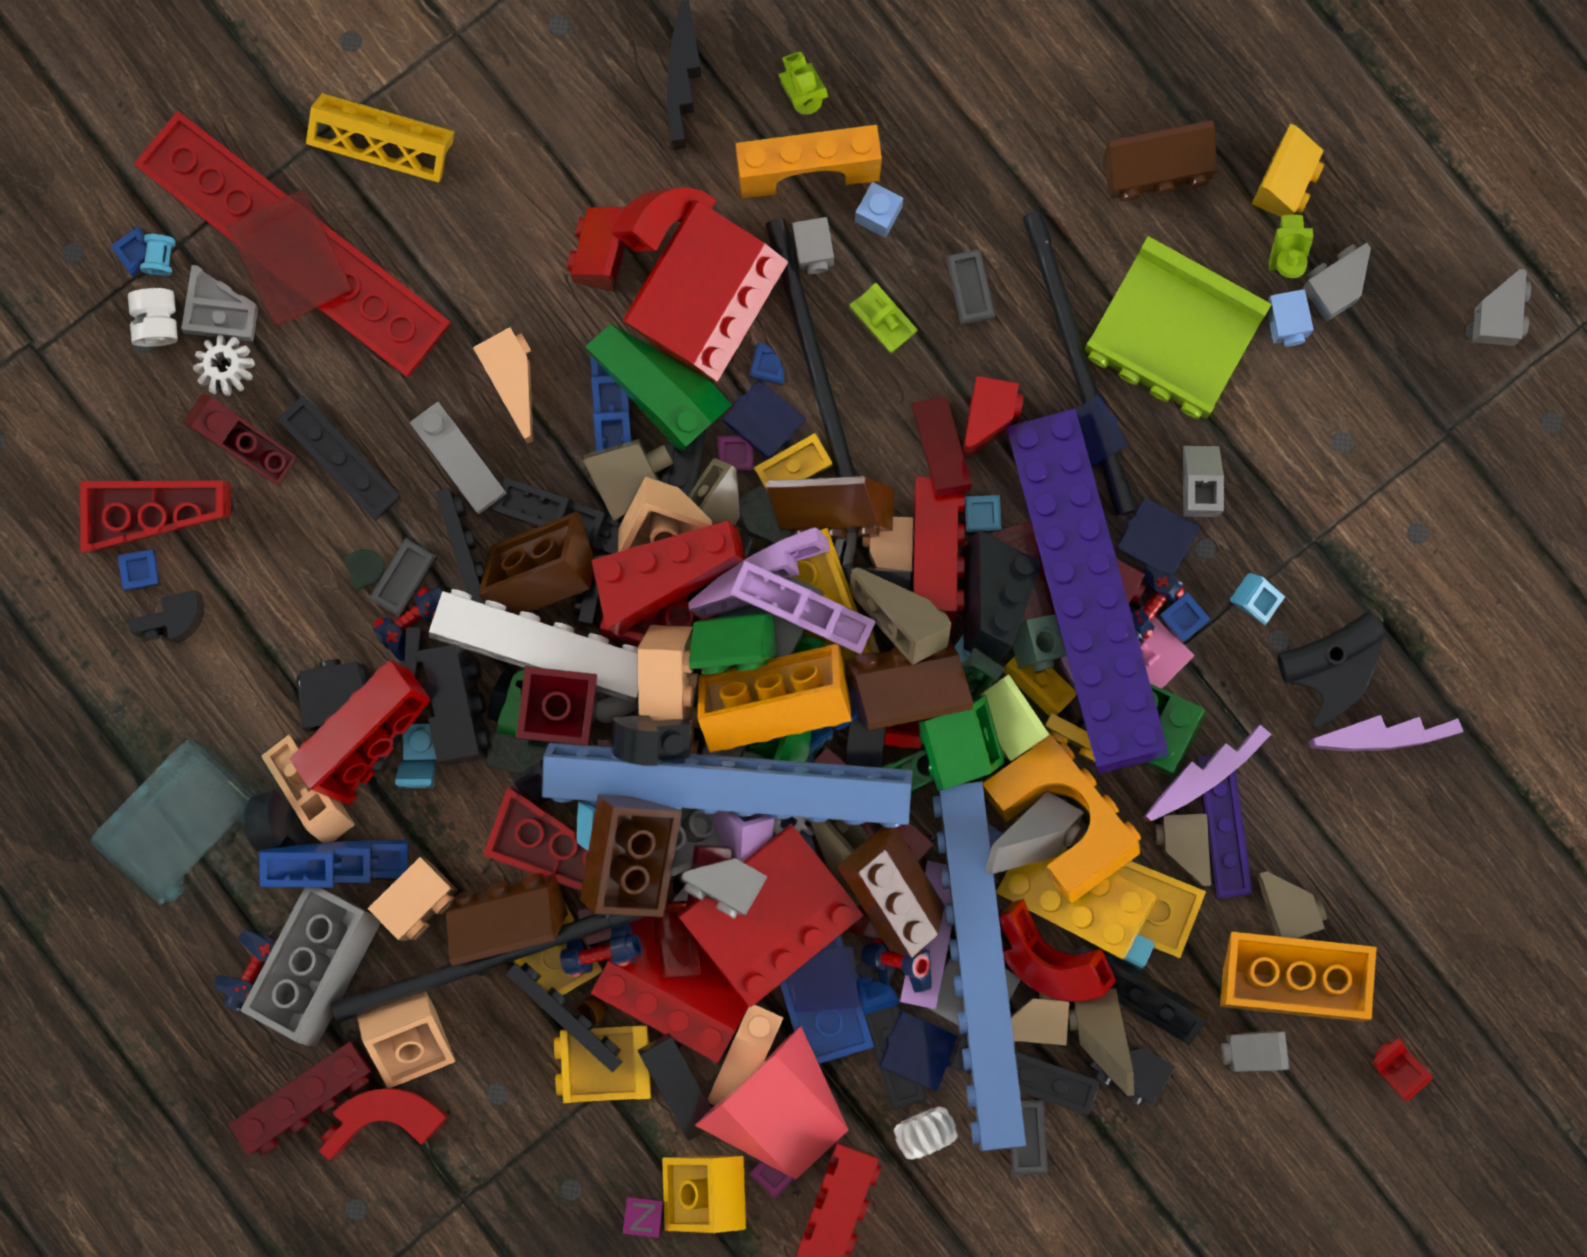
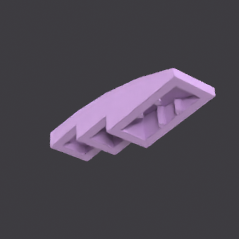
(778, 559)
(802, 607)
(1374, 736)
(1196, 781)
(937, 947)

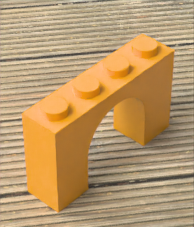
(847, 151)
(1108, 840)

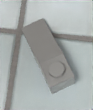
(458, 457)
(1037, 835)
(1255, 1051)

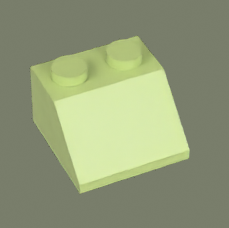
(1013, 719)

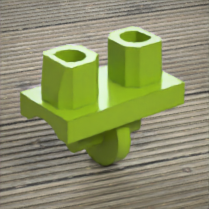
(802, 84)
(1291, 247)
(883, 318)

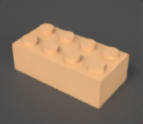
(666, 679)

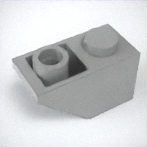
(1339, 285)
(1501, 315)
(1202, 481)
(726, 882)

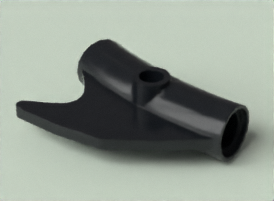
(1341, 680)

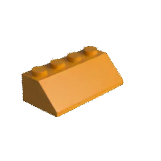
(774, 701)
(1298, 977)

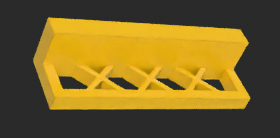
(382, 126)

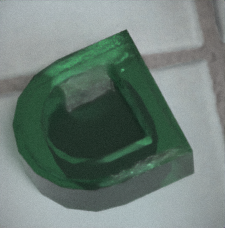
(364, 568)

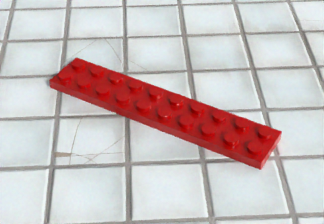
(226, 189)

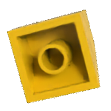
(1289, 174)
(704, 1193)

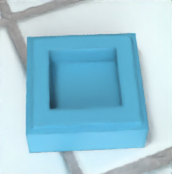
(982, 513)

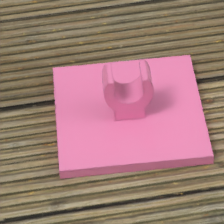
(1163, 655)

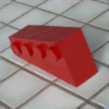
(137, 510)
(360, 733)

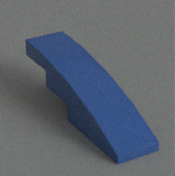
(611, 409)
(332, 863)

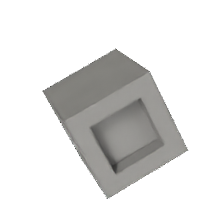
(813, 245)

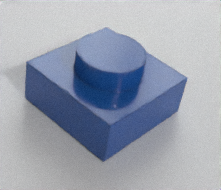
(139, 570)
(1184, 617)

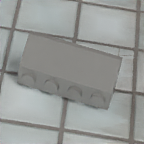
(311, 965)

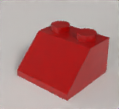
(598, 251)
(991, 410)

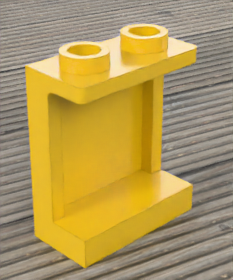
(589, 1080)

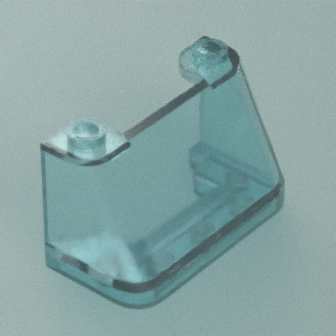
(173, 820)

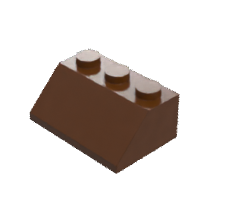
(1160, 160)
(833, 503)
(539, 566)
(894, 692)
(630, 856)
(894, 891)
(504, 918)

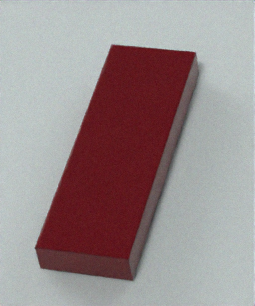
(941, 446)

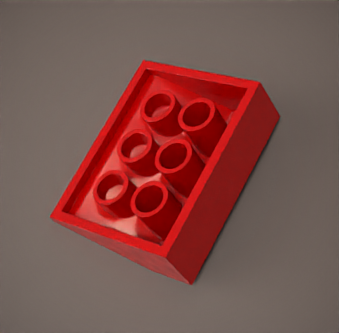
(705, 291)
(786, 925)
(694, 1010)

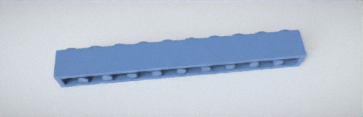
(733, 785)
(981, 968)

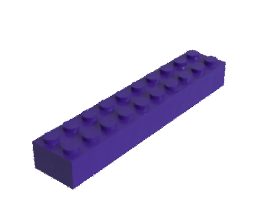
(1087, 592)

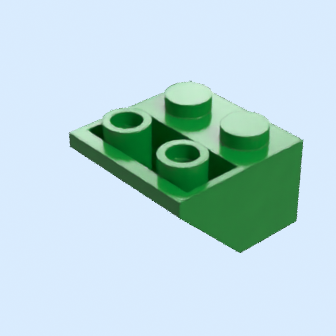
(732, 641)
(1180, 726)
(961, 745)

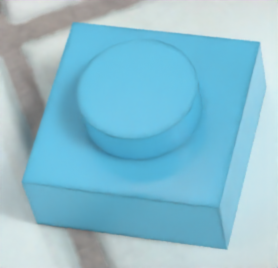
(418, 743)

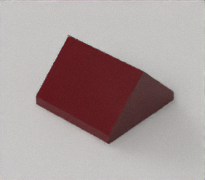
(557, 706)

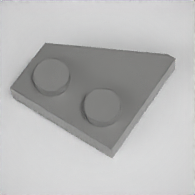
(216, 309)

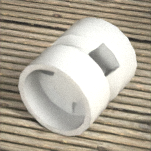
(152, 316)

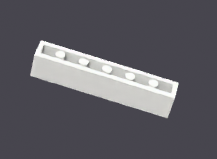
(529, 643)

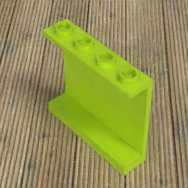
(1176, 329)

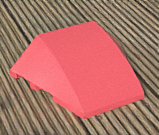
(781, 1110)

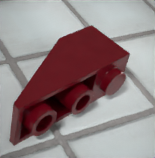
(239, 439)

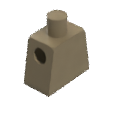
(621, 470)

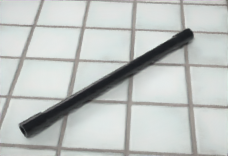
(1041, 243)
(782, 244)
(366, 1001)

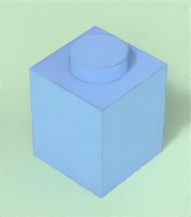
(878, 210)
(1289, 318)

